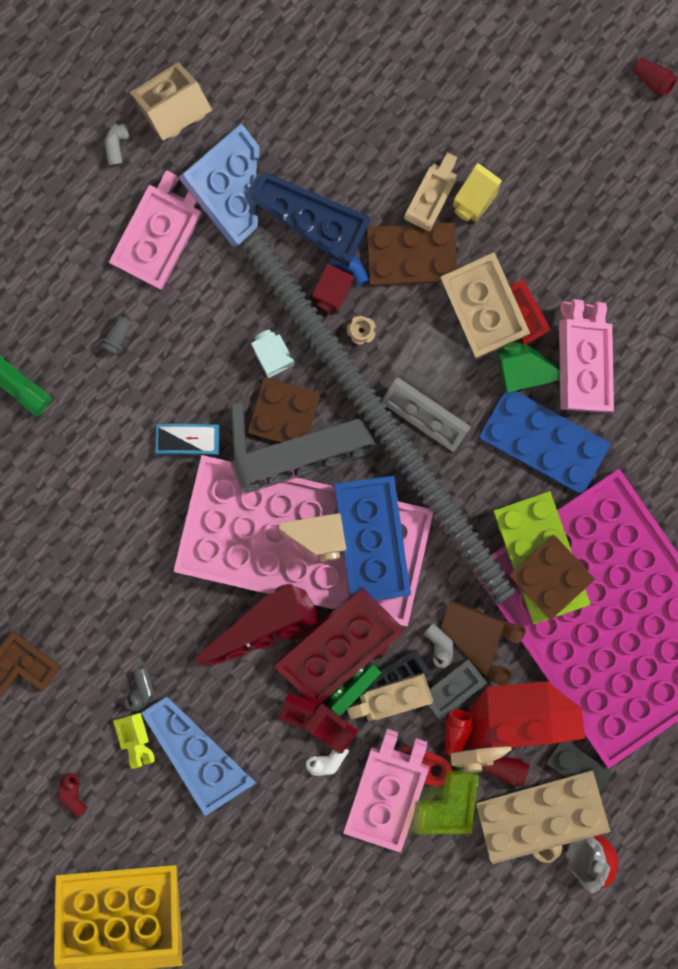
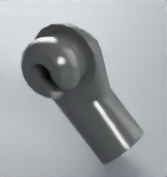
(142, 693)

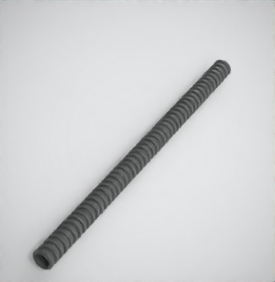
(378, 417)

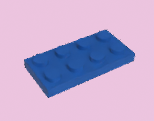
(544, 441)
(373, 537)

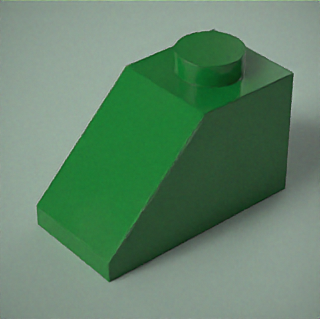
(525, 367)

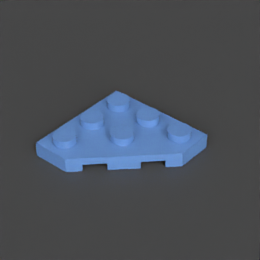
(225, 182)

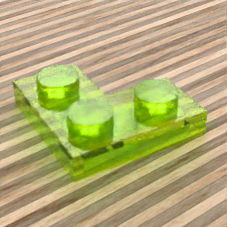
(452, 814)

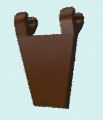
(479, 637)

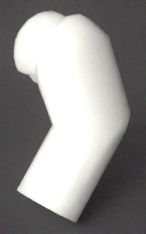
(325, 764)

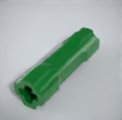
(22, 389)

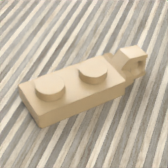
(432, 194)
(392, 698)

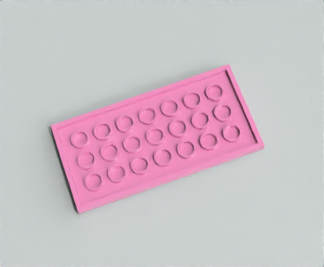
(237, 539)

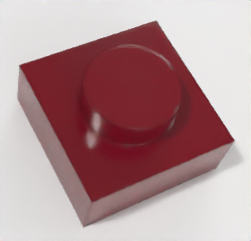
(297, 711)

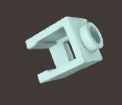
(272, 353)

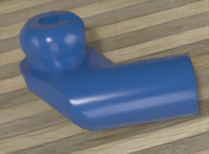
(356, 269)

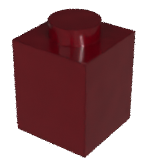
(332, 289)

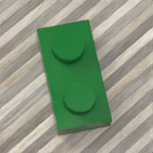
(347, 694)

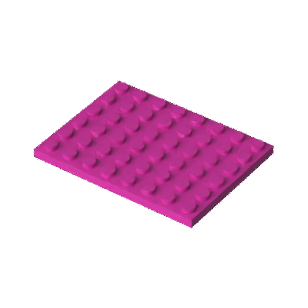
(623, 647)

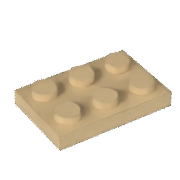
(485, 305)

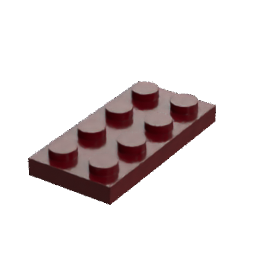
(338, 646)

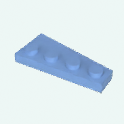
(196, 757)

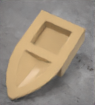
(474, 760)

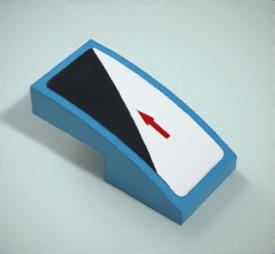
(187, 439)

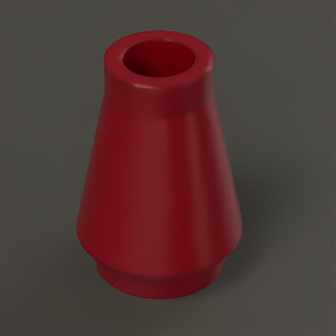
(656, 77)
(509, 770)

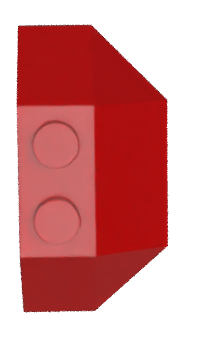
(524, 717)

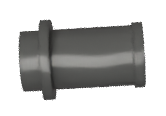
(116, 335)

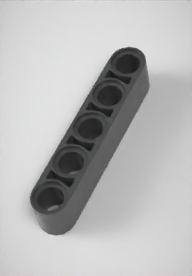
(303, 455)

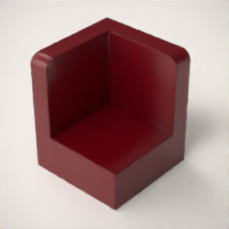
(331, 729)

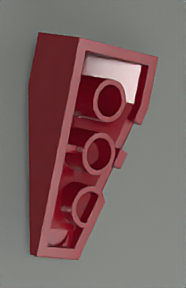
(277, 616)

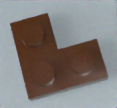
(23, 658)

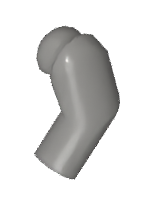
(112, 141)
(442, 646)

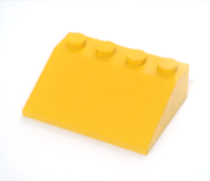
(118, 919)

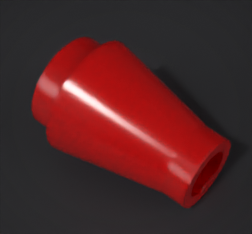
(457, 731)

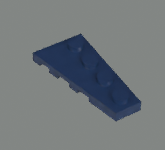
(314, 217)

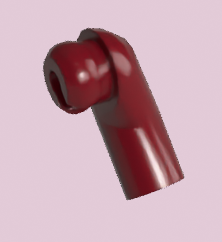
(69, 794)

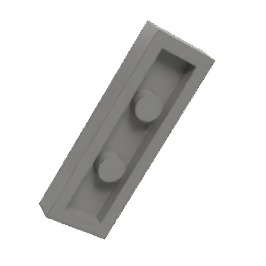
(425, 414)

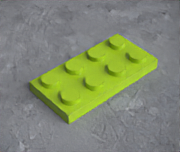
(523, 530)

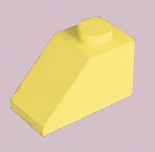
(476, 194)

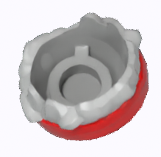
(593, 862)

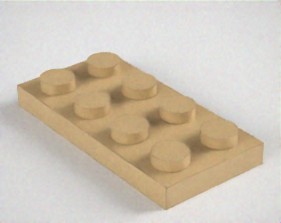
(542, 817)

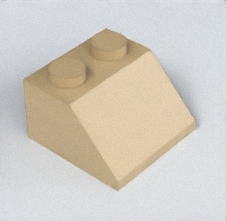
(171, 101)
(317, 535)

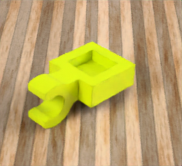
(132, 736)

